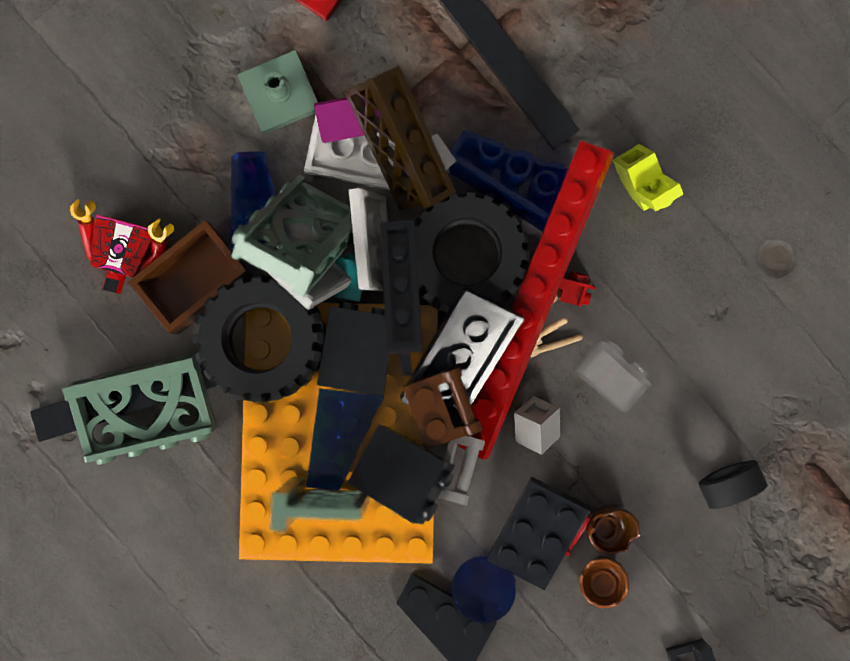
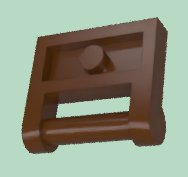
(432, 413)

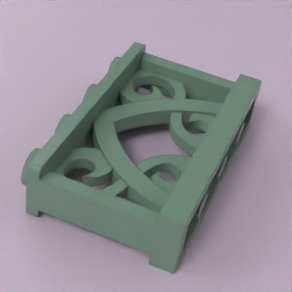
(288, 263)
(98, 392)

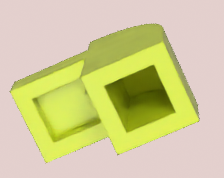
(645, 180)

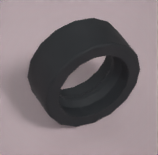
(733, 484)

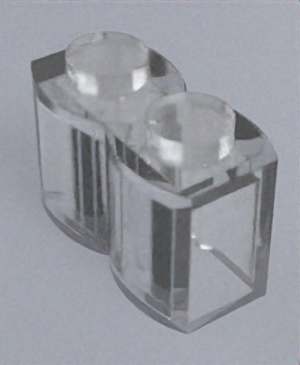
(613, 376)

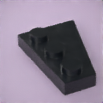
(441, 621)

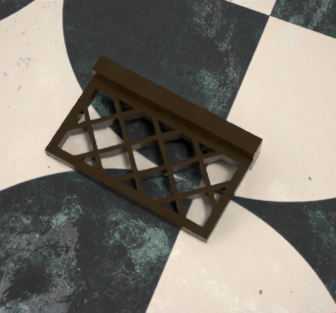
(405, 127)

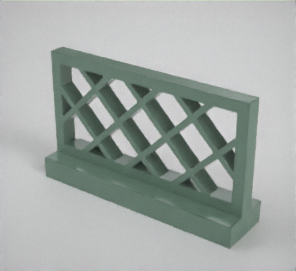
(295, 502)

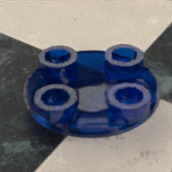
(483, 590)

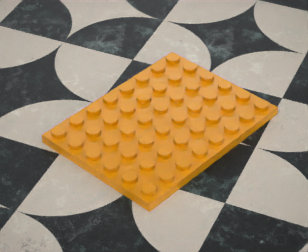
(279, 448)

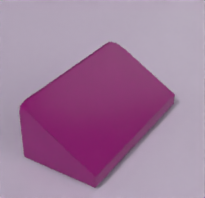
(338, 120)

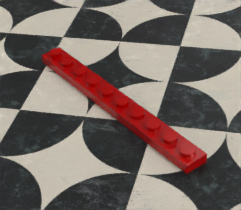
(541, 286)

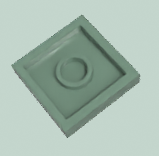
(278, 92)

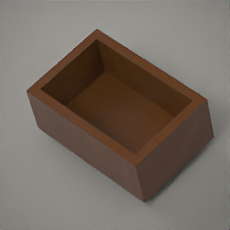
(186, 276)

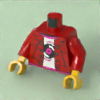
(119, 245)

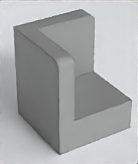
(537, 424)

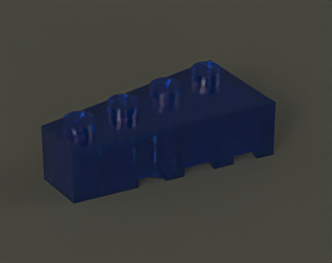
(510, 175)

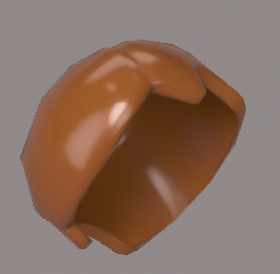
(604, 582)

